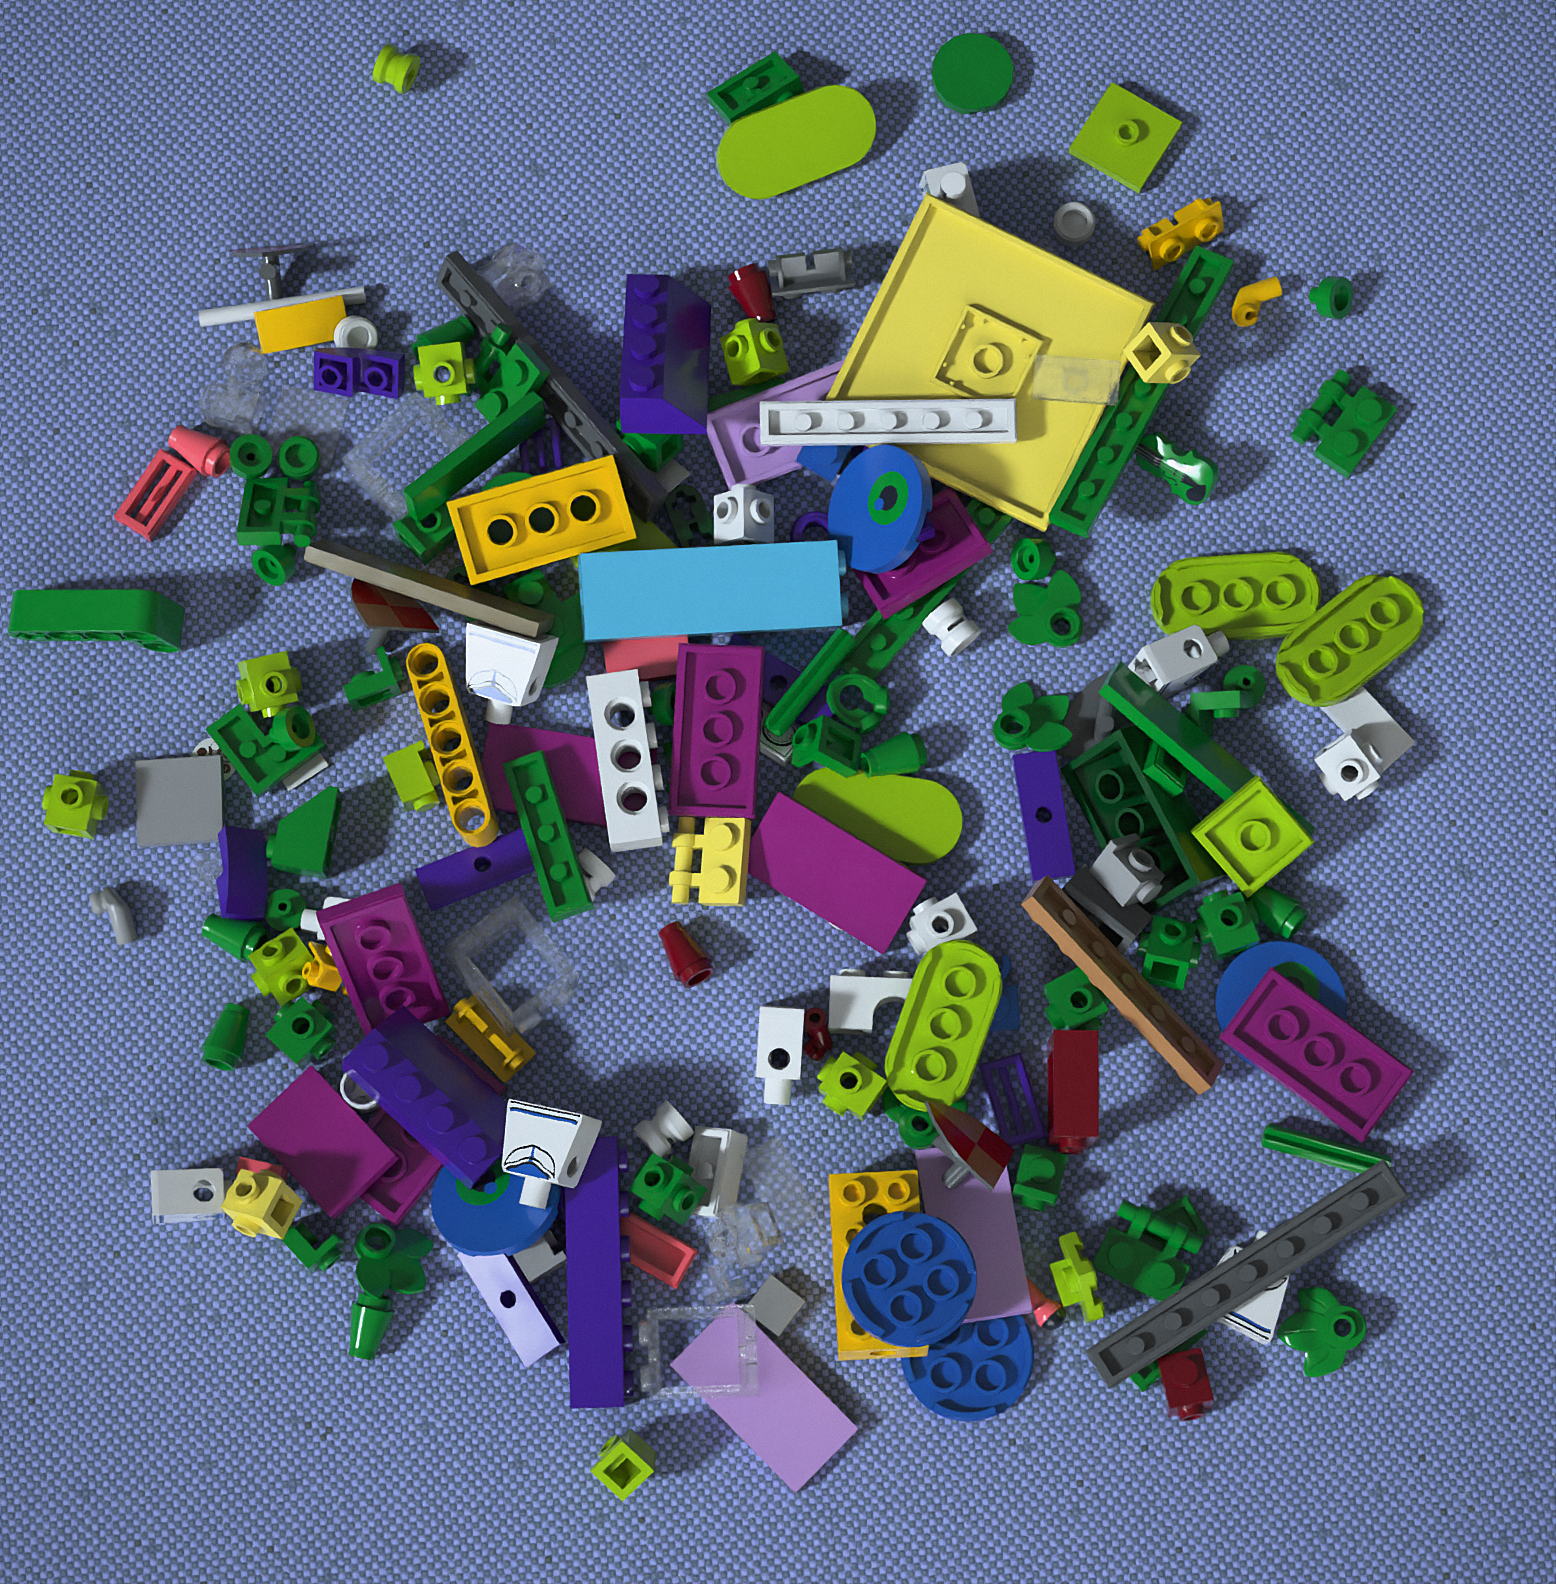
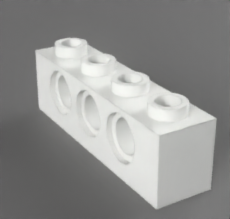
(607, 696)

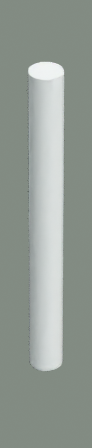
(245, 311)

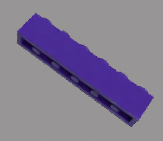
(596, 1280)

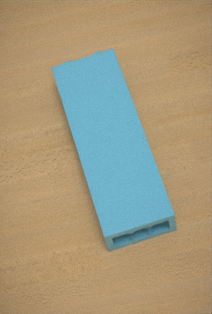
(711, 590)

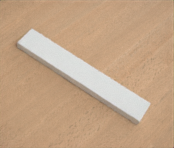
(888, 422)

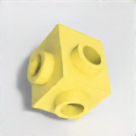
(1162, 352)
(261, 1204)

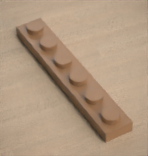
(1122, 984)

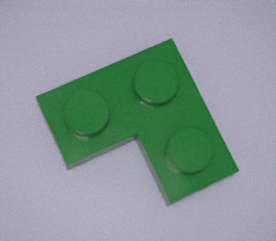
(536, 593)
(255, 755)

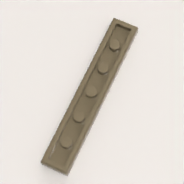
(429, 588)

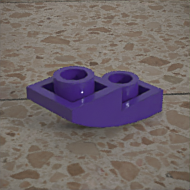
(359, 370)
(244, 874)

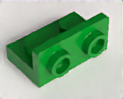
(755, 88)

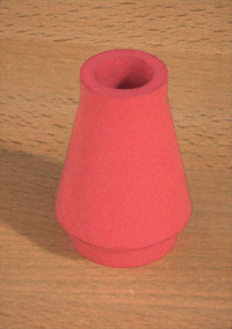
(201, 450)

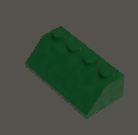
(1125, 801)

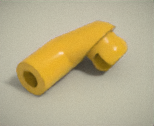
(1249, 300)

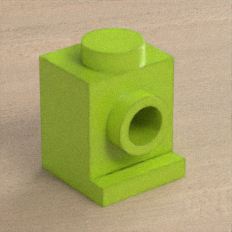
(413, 778)
(624, 1463)

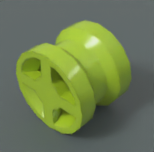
(396, 68)

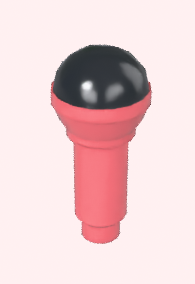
(1048, 1312)

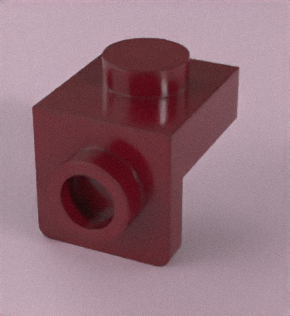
(1185, 1384)

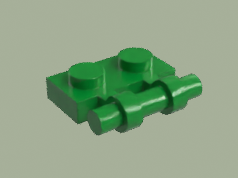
(518, 373)
(1354, 430)
(265, 514)
(1140, 1265)

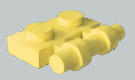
(723, 861)

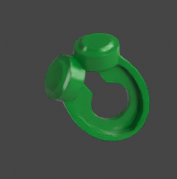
(872, 692)

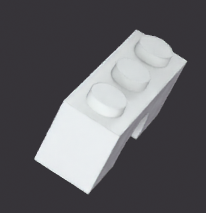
(857, 998)

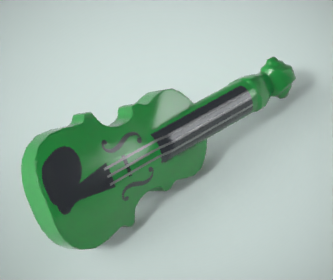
(1187, 472)

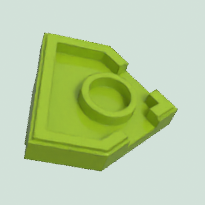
(1076, 1278)

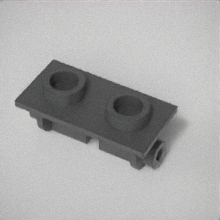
(792, 278)

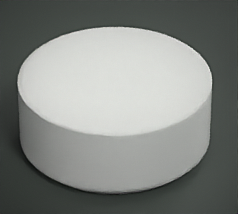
(1074, 224)
(356, 333)

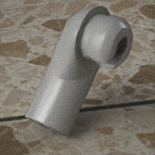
(118, 911)

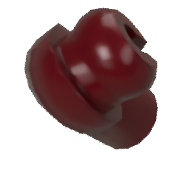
(818, 1032)

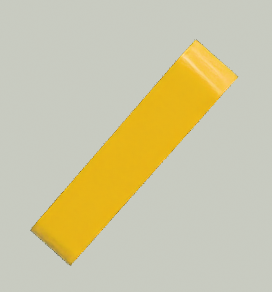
(461, 761)

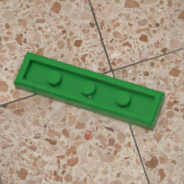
(475, 456)
(548, 836)

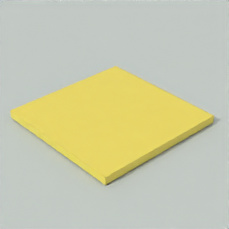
(965, 322)

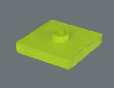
(1125, 137)
(1252, 836)

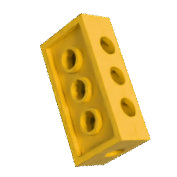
(528, 546)
(851, 1201)

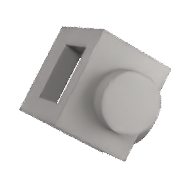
(1127, 871)
(539, 1259)

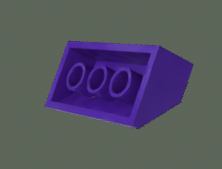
(664, 357)
(431, 1094)

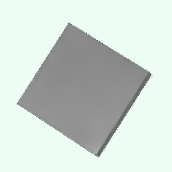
(179, 800)

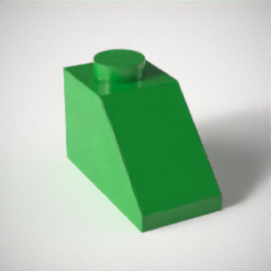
(307, 836)

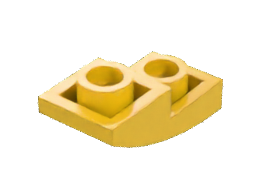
(299, 324)

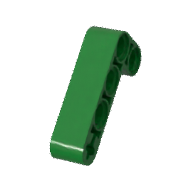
(98, 616)

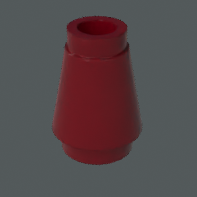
(753, 293)
(686, 956)

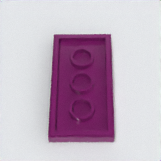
(717, 731)
(572, 765)
(833, 872)
(382, 957)
(1316, 1054)
(416, 1169)

